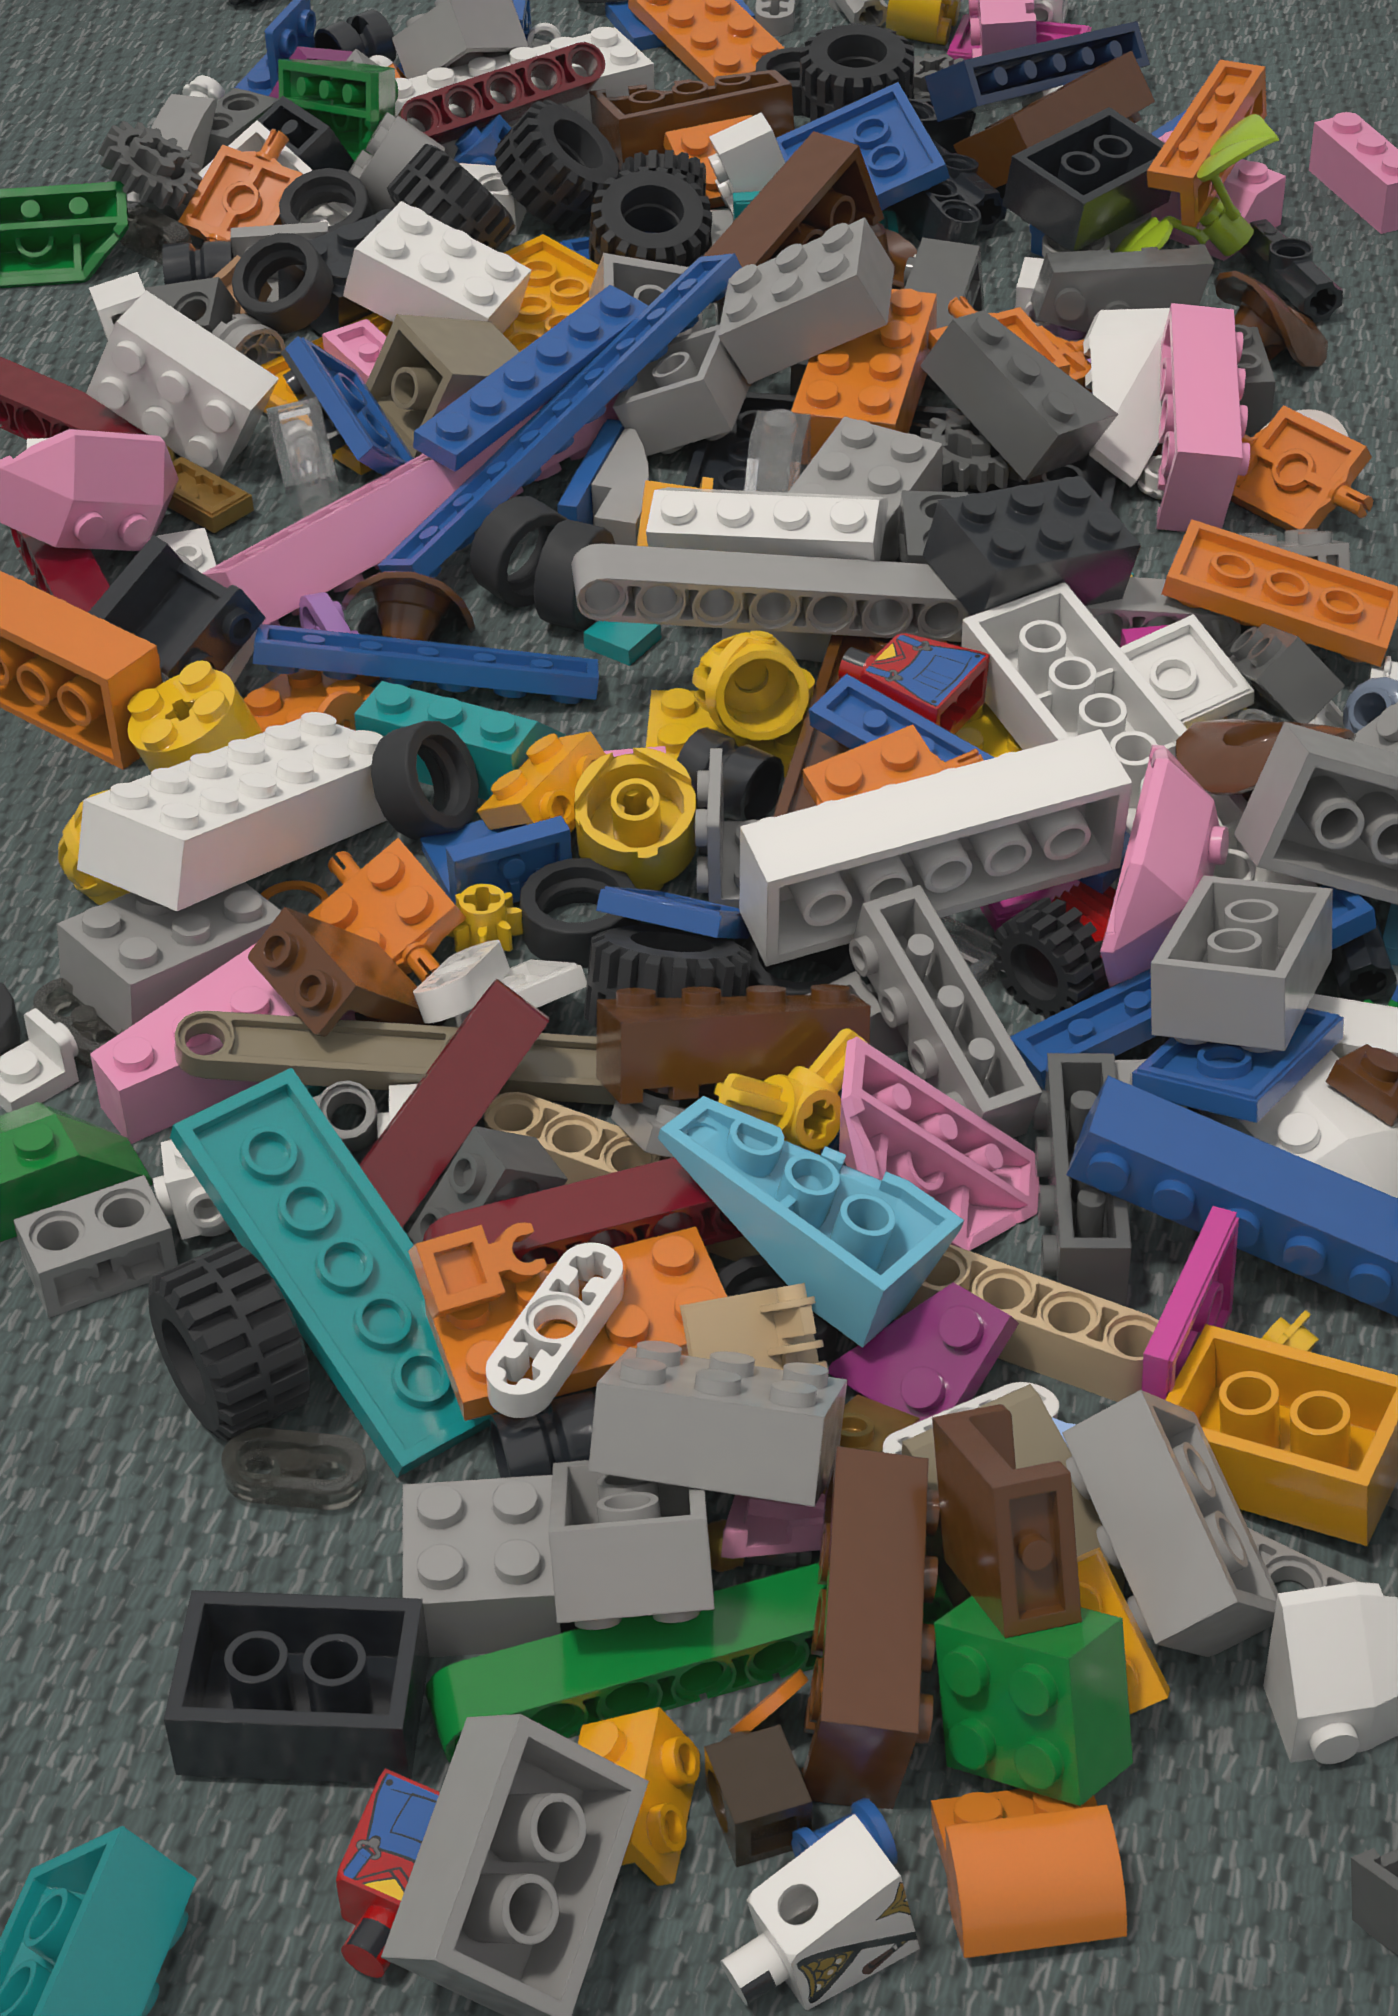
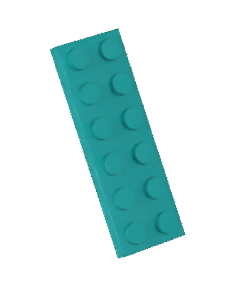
(334, 1256)

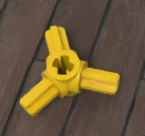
(801, 1103)

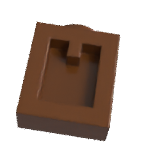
(1370, 1080)

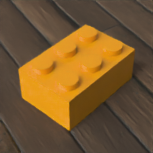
(1295, 1430)

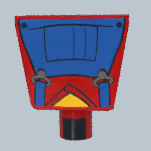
(925, 676)
(380, 1865)

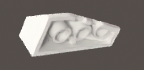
(1127, 379)

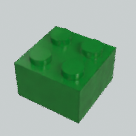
(1035, 1705)

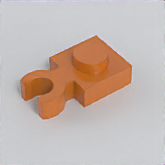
(466, 1270)

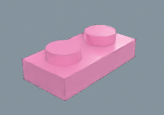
(355, 346)

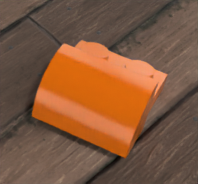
(1029, 1871)

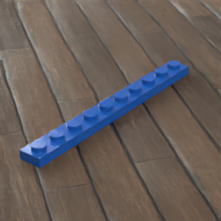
(555, 424)

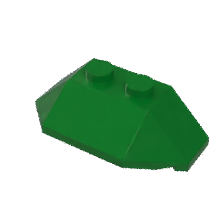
(341, 95)
(59, 232)
(56, 1158)

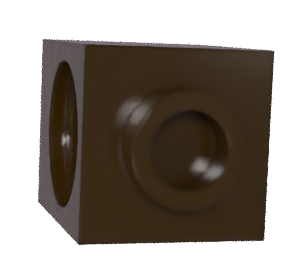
(756, 1793)

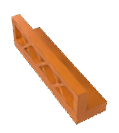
(1224, 100)

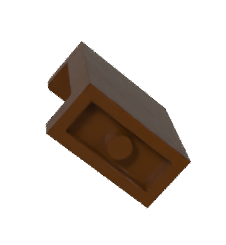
(333, 971)
(1006, 1526)

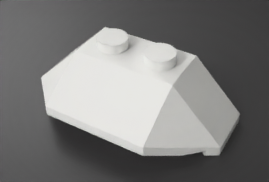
(1328, 1130)

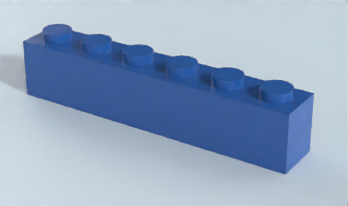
(1284, 1204)

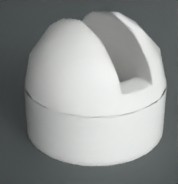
(543, 29)

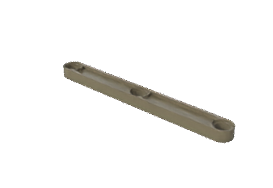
(379, 1055)

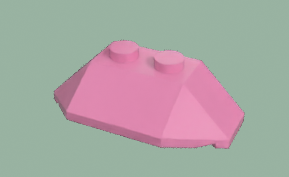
(89, 489)
(1167, 854)
(943, 1148)

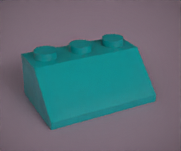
(493, 737)
(93, 1930)

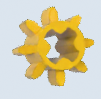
(488, 917)

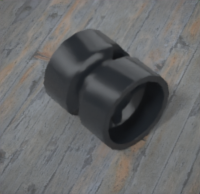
(364, 31)
(186, 263)
(749, 774)
(536, 1442)

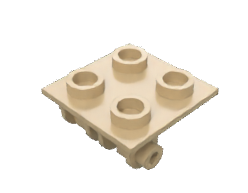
(766, 1324)

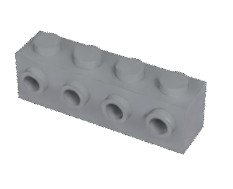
(942, 1010)

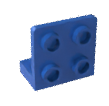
(289, 30)
(495, 856)

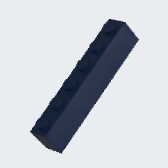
(1025, 71)

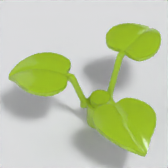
(1222, 220)

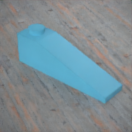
(815, 1221)

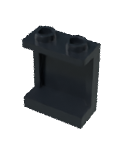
(178, 610)

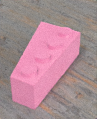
(1001, 25)
(1200, 416)
(138, 1071)

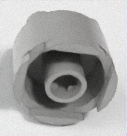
(391, 150)

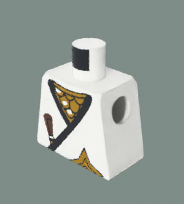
(825, 1921)

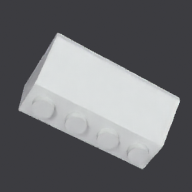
(768, 523)

